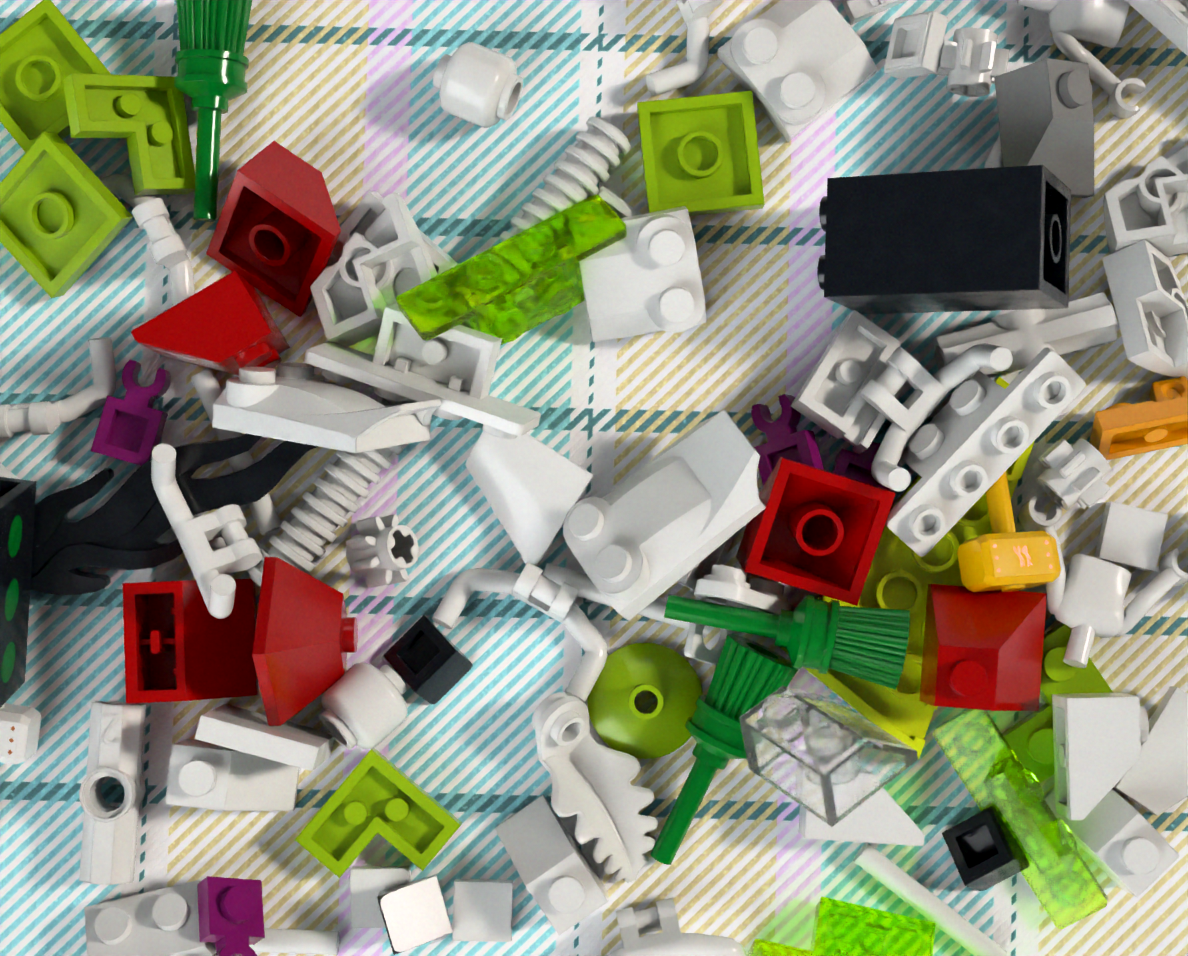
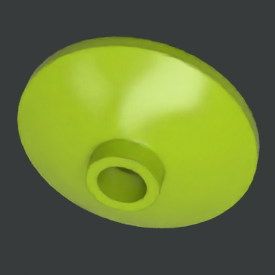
(640, 669)

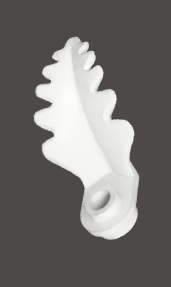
(594, 786)

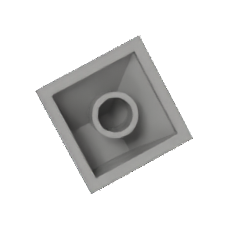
(1049, 121)

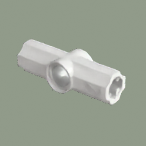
(1080, 327)
(108, 830)

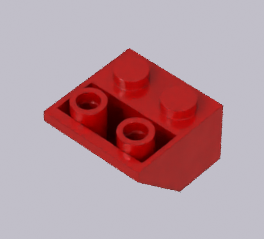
(182, 650)

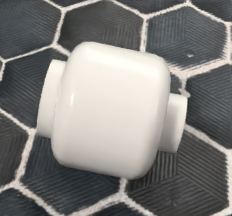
(478, 84)
(364, 706)

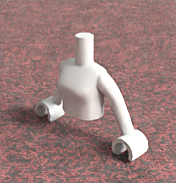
(1096, 23)
(1095, 591)

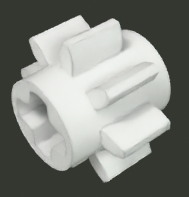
(972, 61)
(1073, 474)
(382, 550)

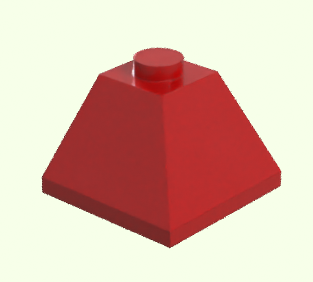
(277, 227)
(815, 530)
(298, 639)
(982, 649)

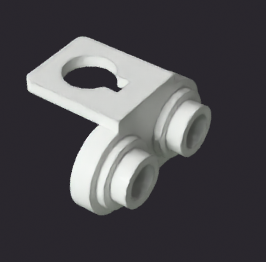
(728, 587)

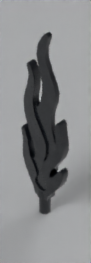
(129, 523)

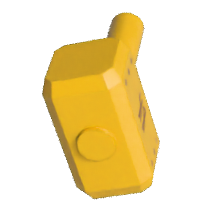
(1007, 557)

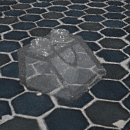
(820, 752)

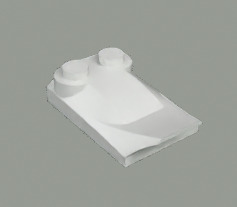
(314, 412)
(666, 515)

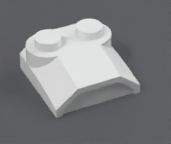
(797, 62)
(645, 279)

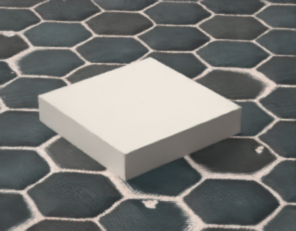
(250, 734)

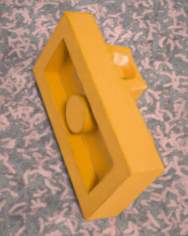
(1144, 426)

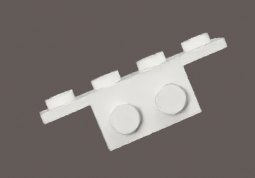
(448, 368)
(975, 443)

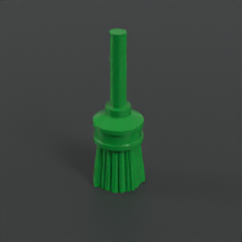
(212, 75)
(816, 634)
(740, 681)

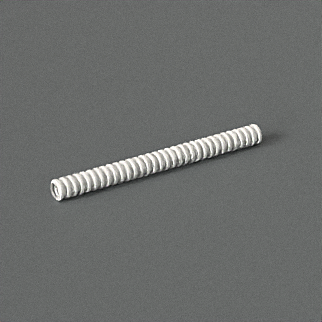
(353, 472)

